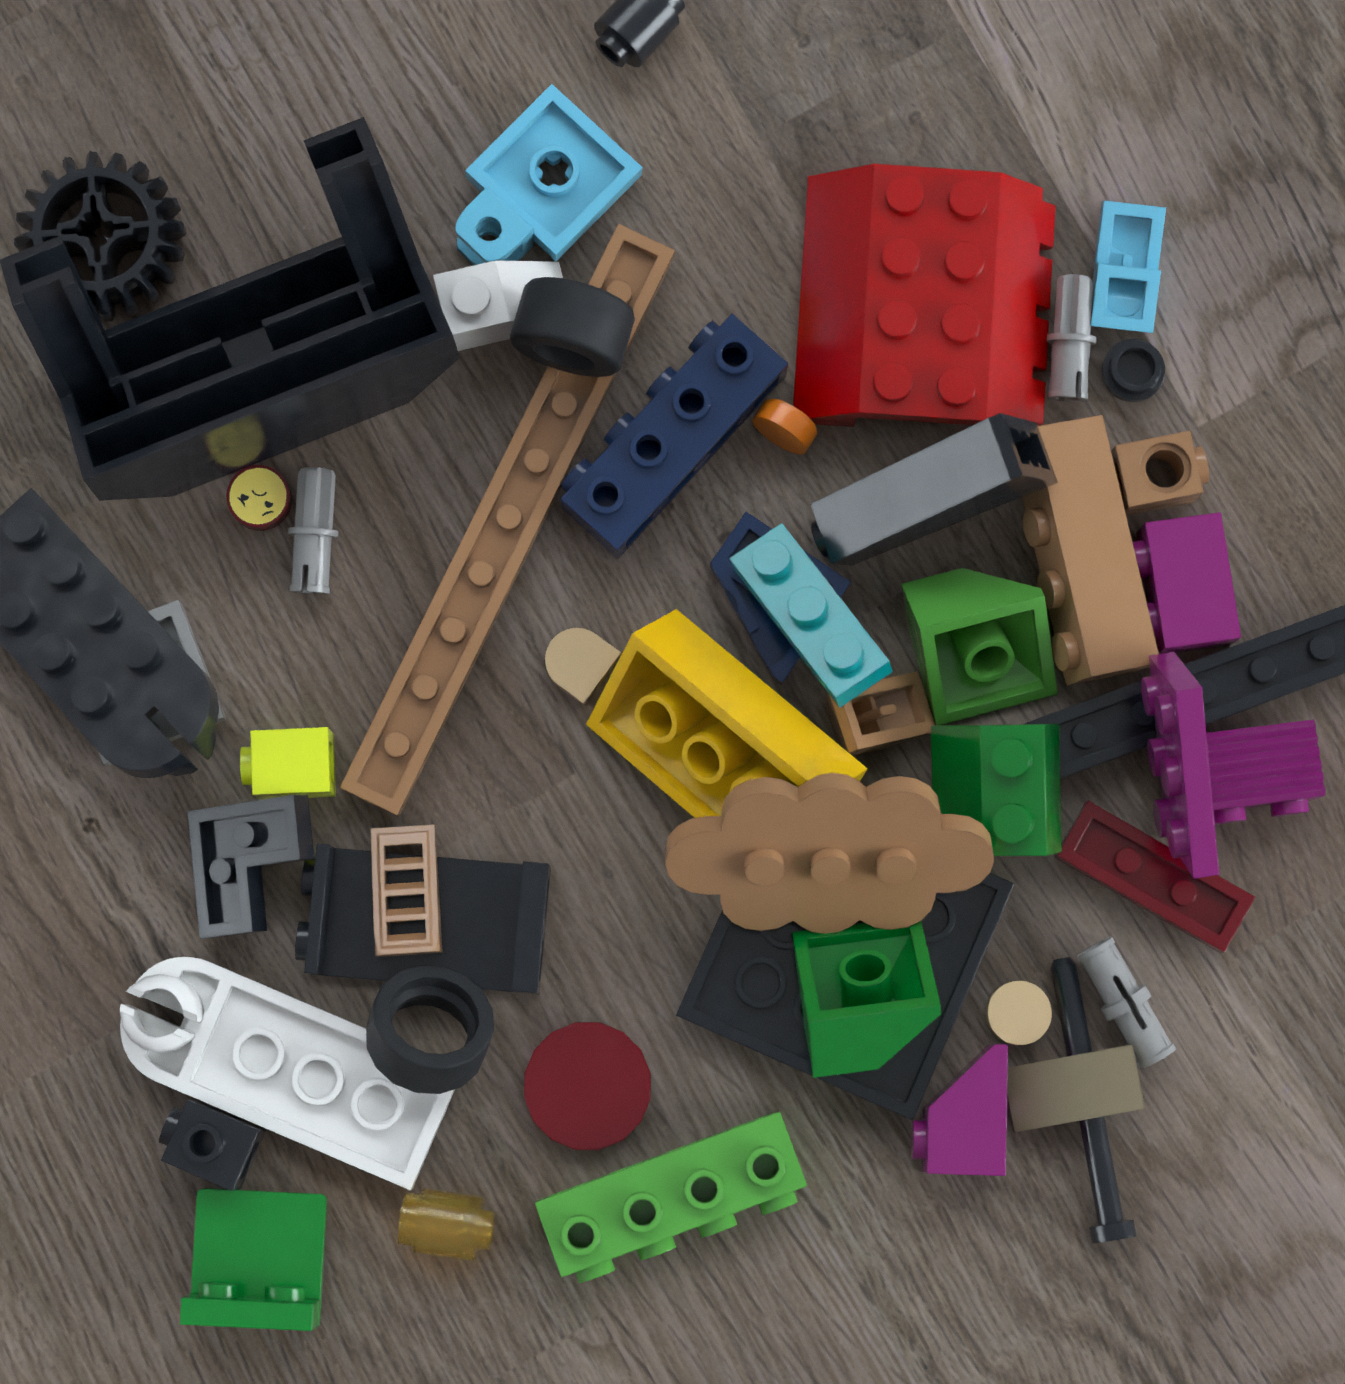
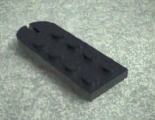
(98, 647)

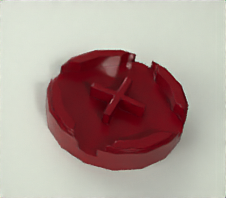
(587, 1086)

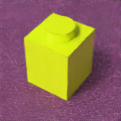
(290, 763)

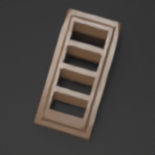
(412, 943)

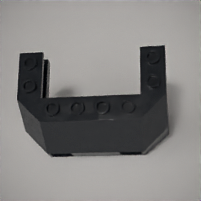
(248, 360)

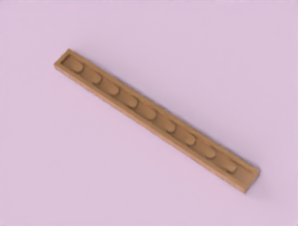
(495, 547)

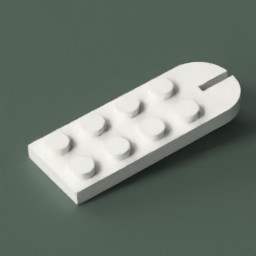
(279, 1067)

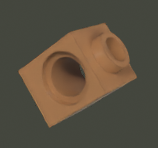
(1139, 492)

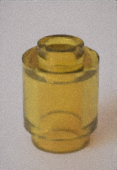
(446, 1224)

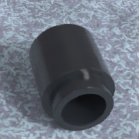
(635, 29)

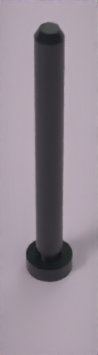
(1093, 1131)

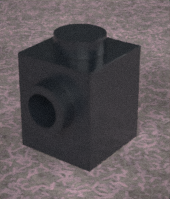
(210, 1143)

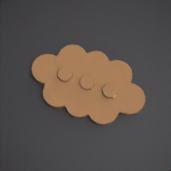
(829, 853)

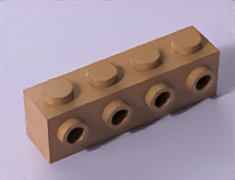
(1088, 558)

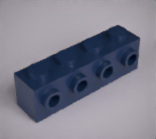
(673, 435)

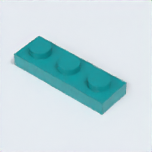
(811, 615)

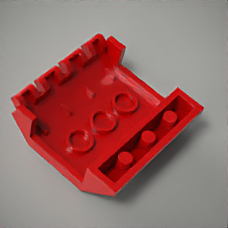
(922, 296)

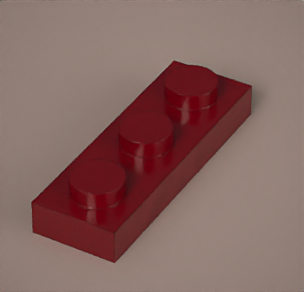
(1150, 878)

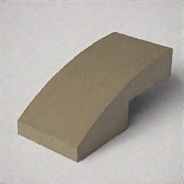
(1074, 1088)

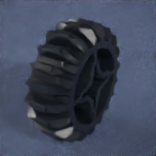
(127, 235)

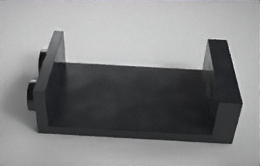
(487, 910)

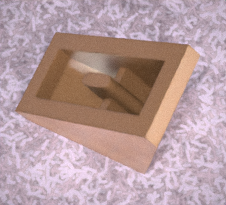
(882, 715)

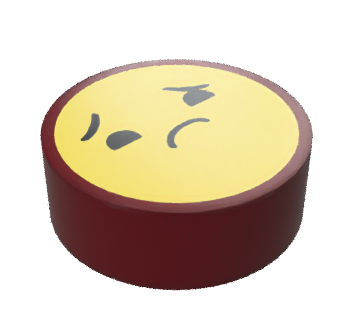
(259, 497)

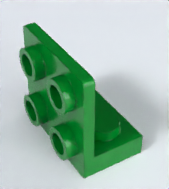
(257, 1260)

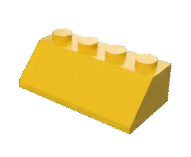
(706, 720)

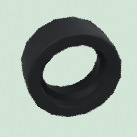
(444, 990)

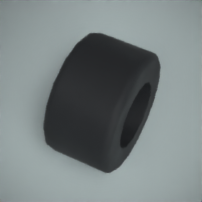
(572, 326)

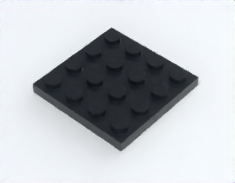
(752, 993)

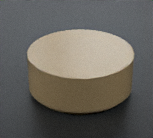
(1018, 1013)

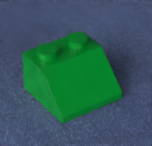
(1004, 780)

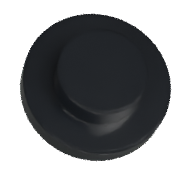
(1133, 370)

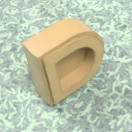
(579, 662)

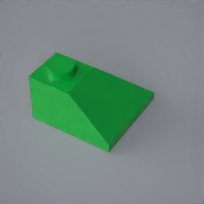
(863, 994)

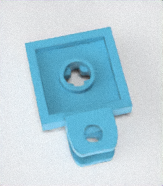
(521, 207)

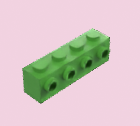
(670, 1195)

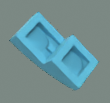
(1127, 266)

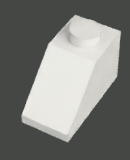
(485, 298)

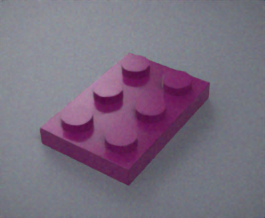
(1182, 763)

